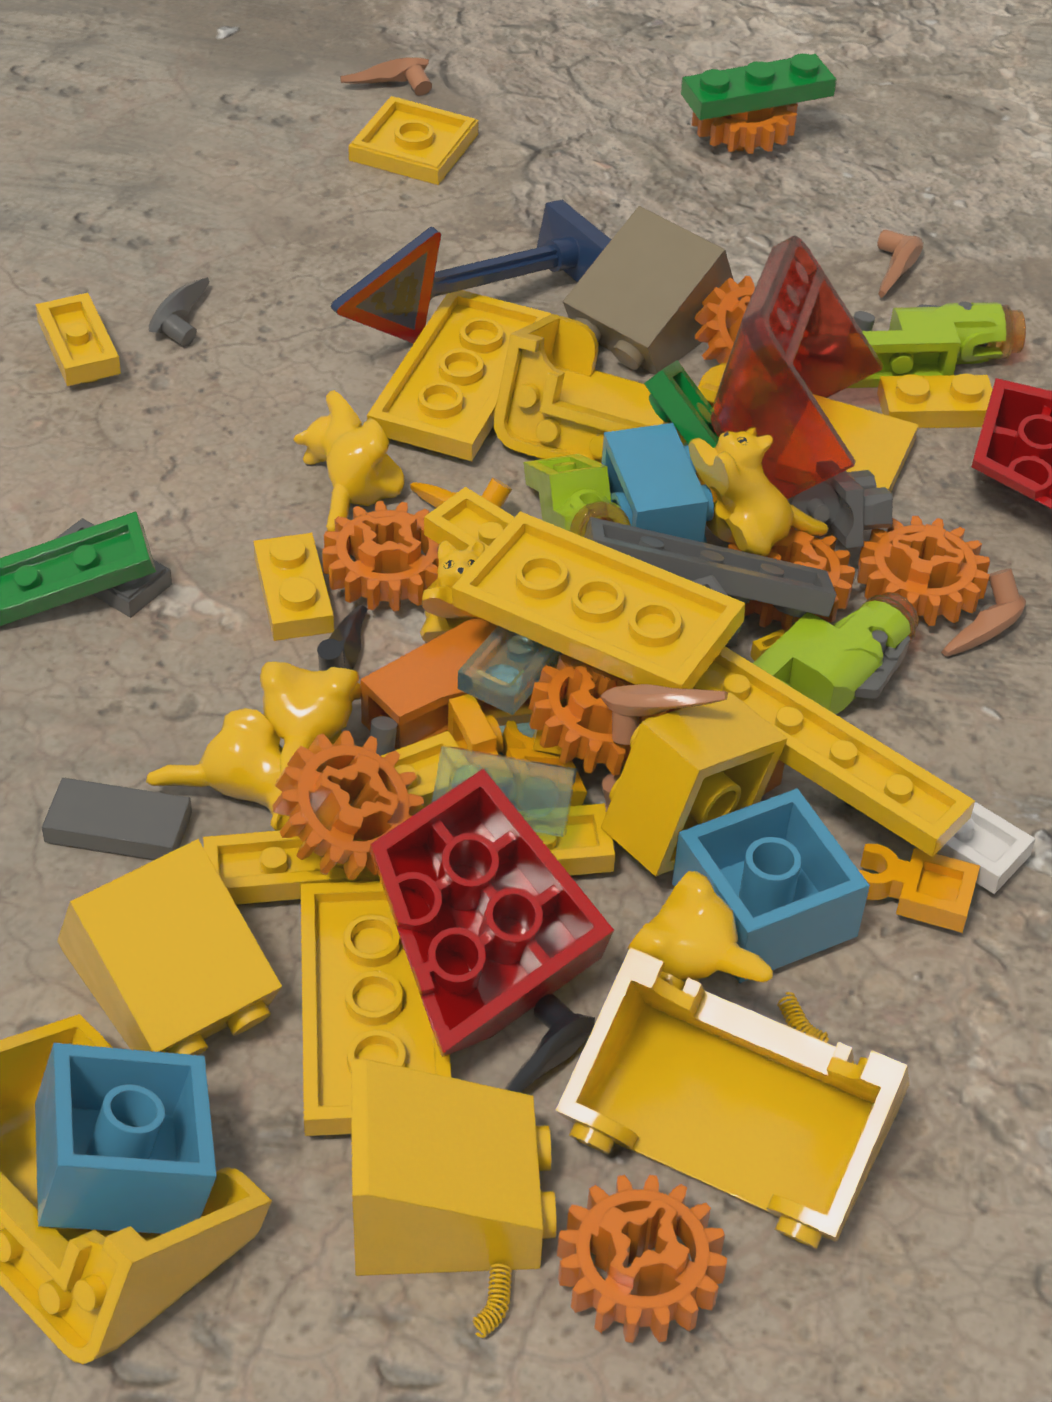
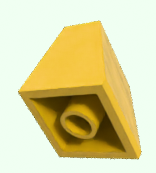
(169, 954)
(445, 1174)

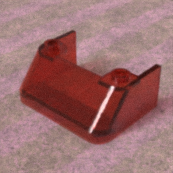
(790, 346)

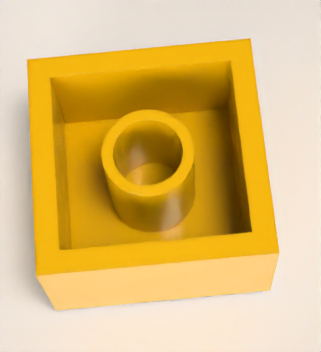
(688, 772)

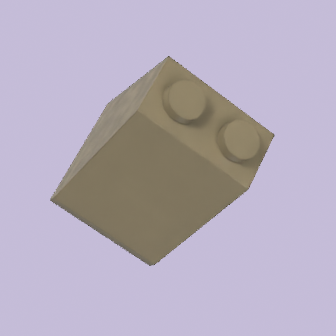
(647, 291)

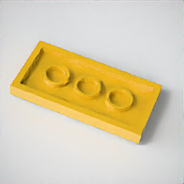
(452, 375)
(598, 604)
(355, 999)

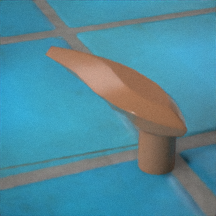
(396, 70)
(905, 253)
(993, 619)
(644, 700)

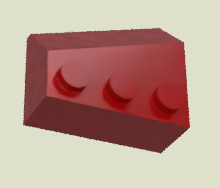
(1018, 440)
(483, 912)

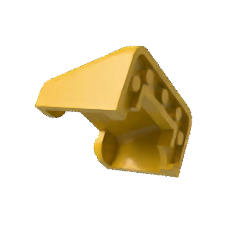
(557, 401)
(732, 1099)
(90, 1284)

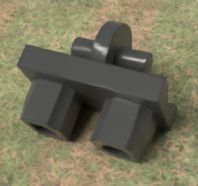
(848, 505)

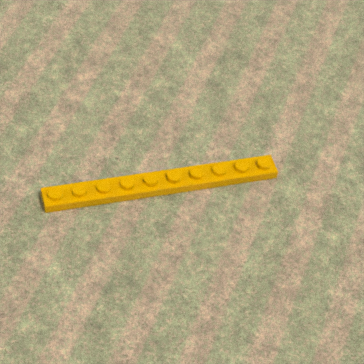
(818, 741)

